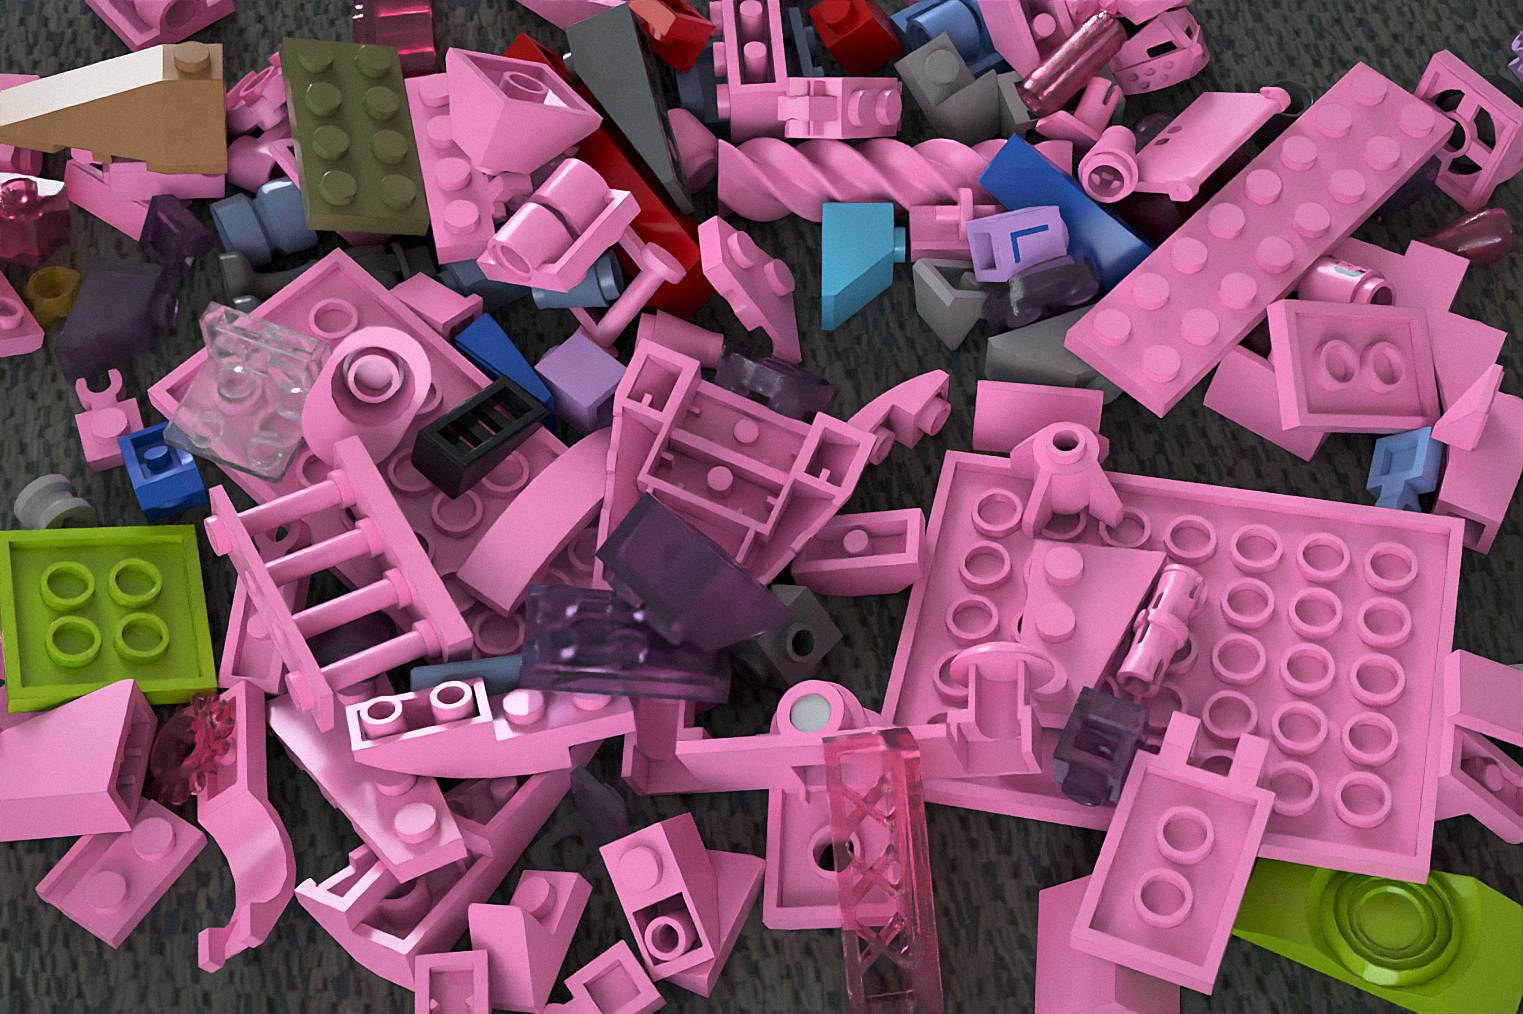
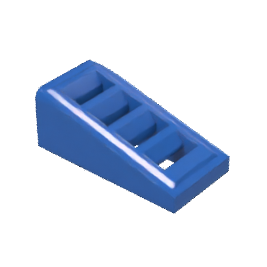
(496, 356)

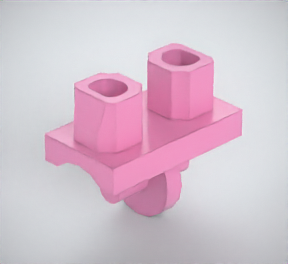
(942, 229)

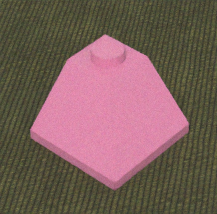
(512, 112)

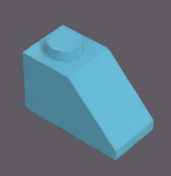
(856, 257)

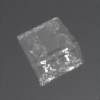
(248, 394)

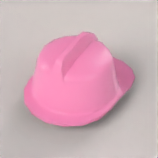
(368, 390)

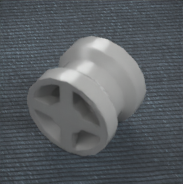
(53, 504)

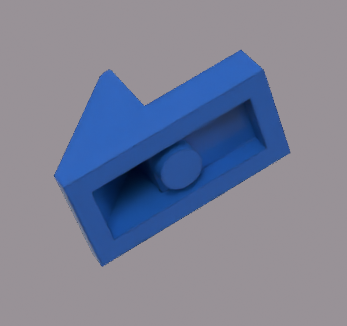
(161, 474)

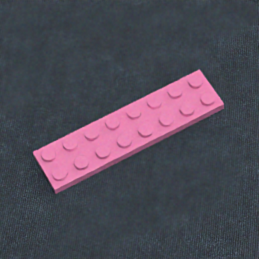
(1257, 238)

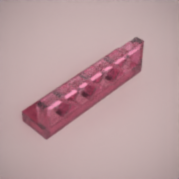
(911, 872)

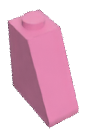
(77, 766)

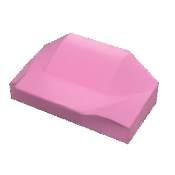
(864, 554)

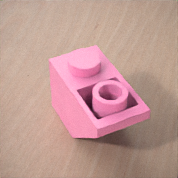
(667, 894)

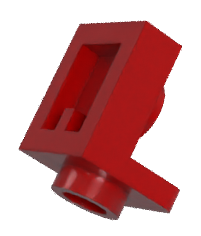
(674, 30)

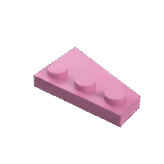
(1078, 614)

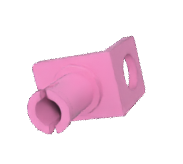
(1088, 120)

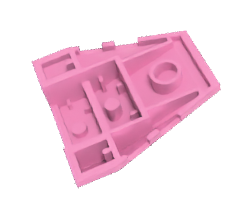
(724, 463)

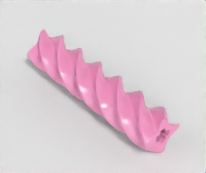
(772, 178)

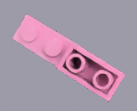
(467, 735)

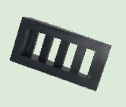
(456, 466)

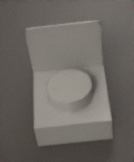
(949, 94)
(951, 297)

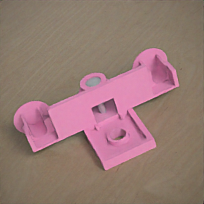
(988, 739)

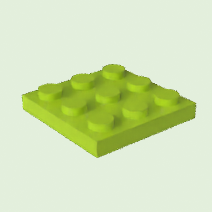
(100, 611)

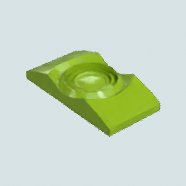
(1411, 943)

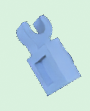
(1404, 468)

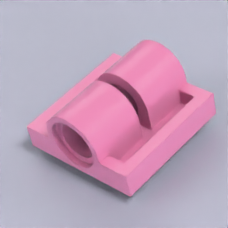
(158, 22)
(559, 230)

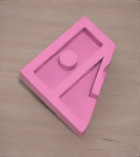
(752, 284)

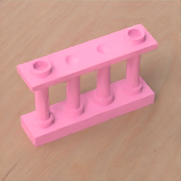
(379, 532)

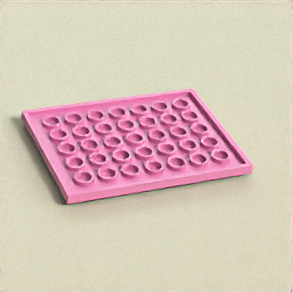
(1308, 633)

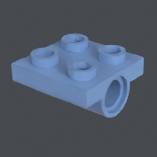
(963, 25)

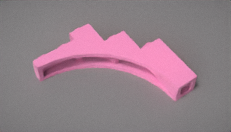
(1476, 481)

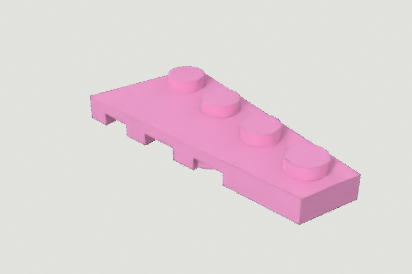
(391, 811)

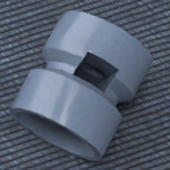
(264, 224)

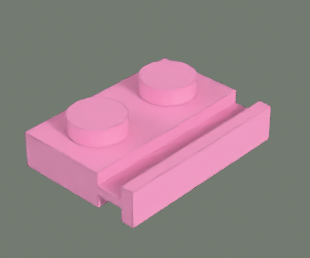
(118, 876)

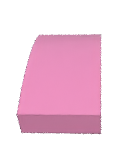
(905, 413)

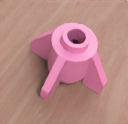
(1065, 475)

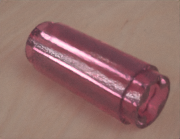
(1072, 64)

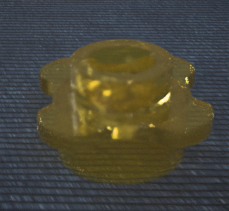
(47, 284)

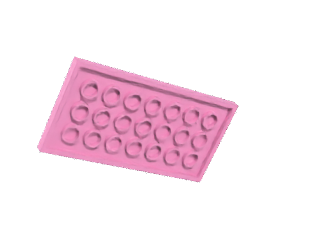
(328, 305)

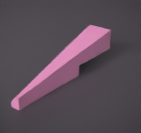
(393, 921)

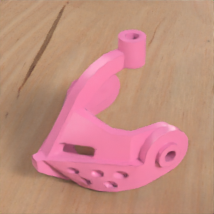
(1140, 73)

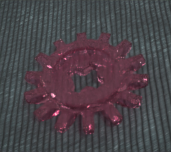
(201, 724)

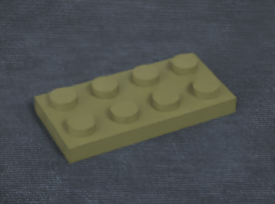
(353, 137)

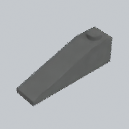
(620, 72)

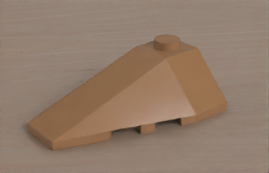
(140, 106)

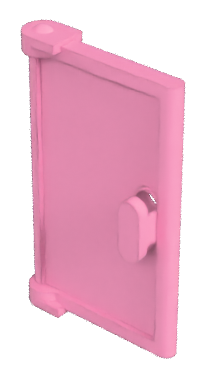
(1204, 139)

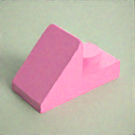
(1479, 781)
(529, 937)

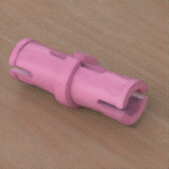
(1160, 630)

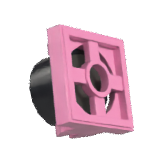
(1486, 128)

